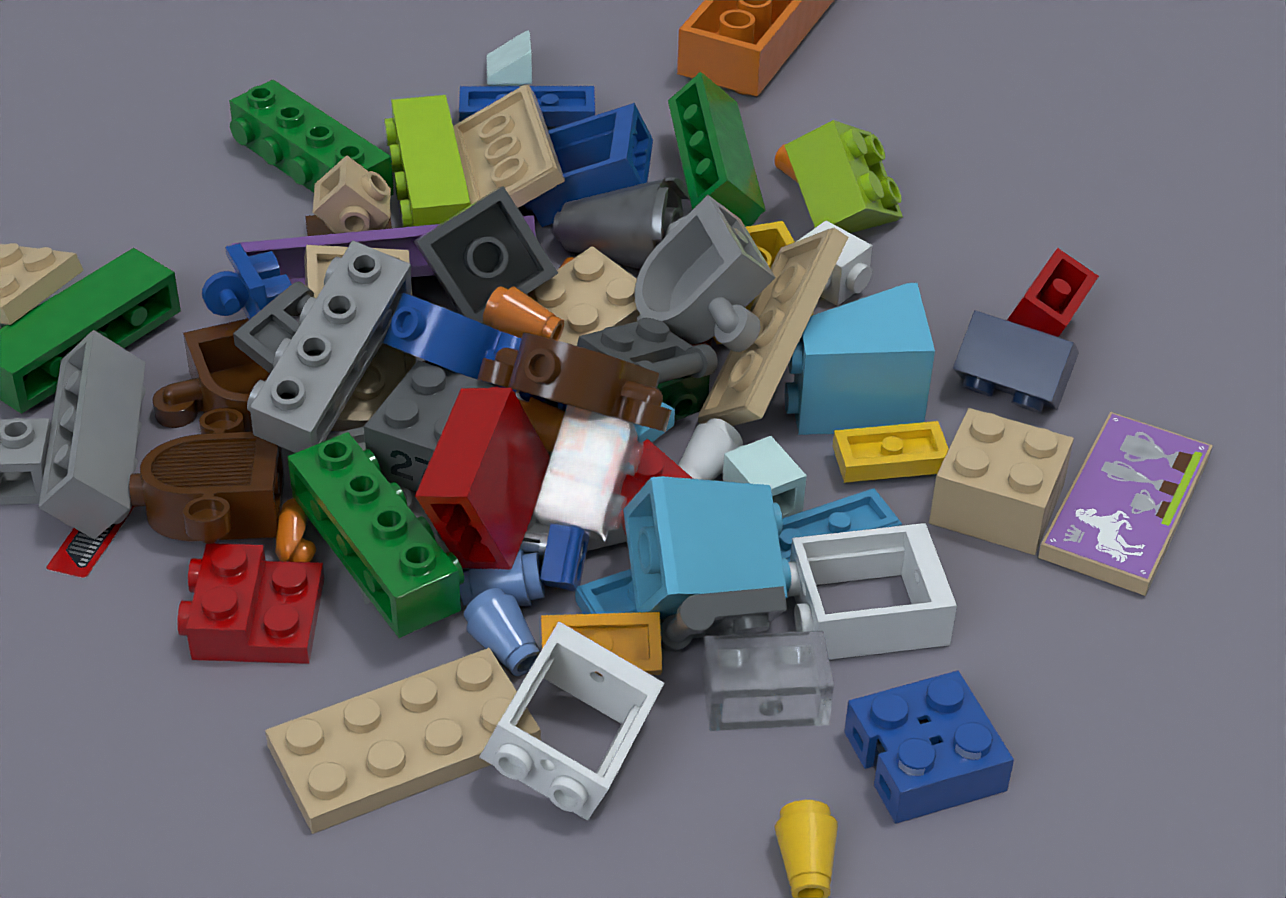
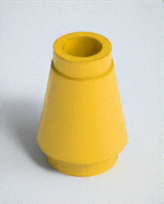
(807, 847)

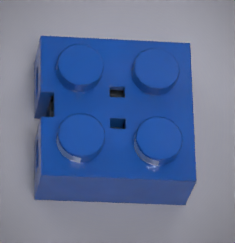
(928, 746)

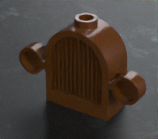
(219, 376)
(579, 380)
(212, 483)

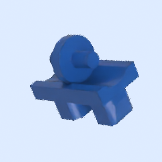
(251, 286)

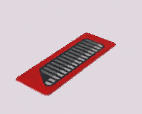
(81, 553)

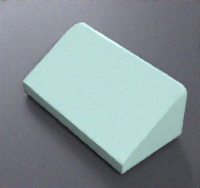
(511, 63)

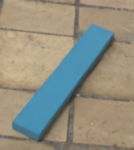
(852, 513)

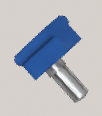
(563, 554)

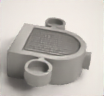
(705, 278)

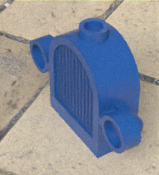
(445, 336)

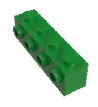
(300, 136)
(715, 149)
(116, 300)
(376, 534)

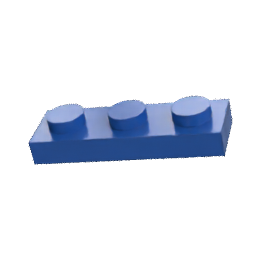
(557, 103)

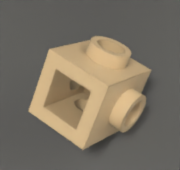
(352, 198)

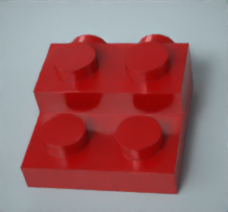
(250, 606)

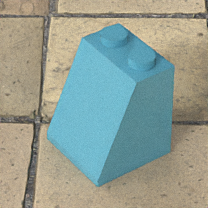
(863, 364)
(702, 540)

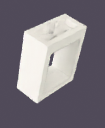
(871, 555)
(621, 693)

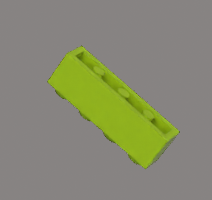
(425, 161)

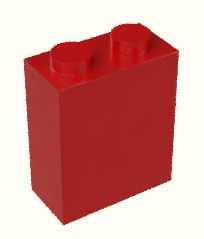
(484, 478)

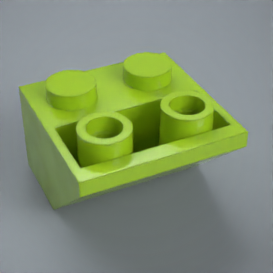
(844, 177)

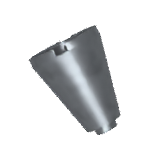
(623, 221)

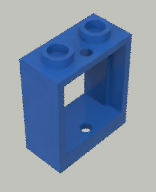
(596, 158)

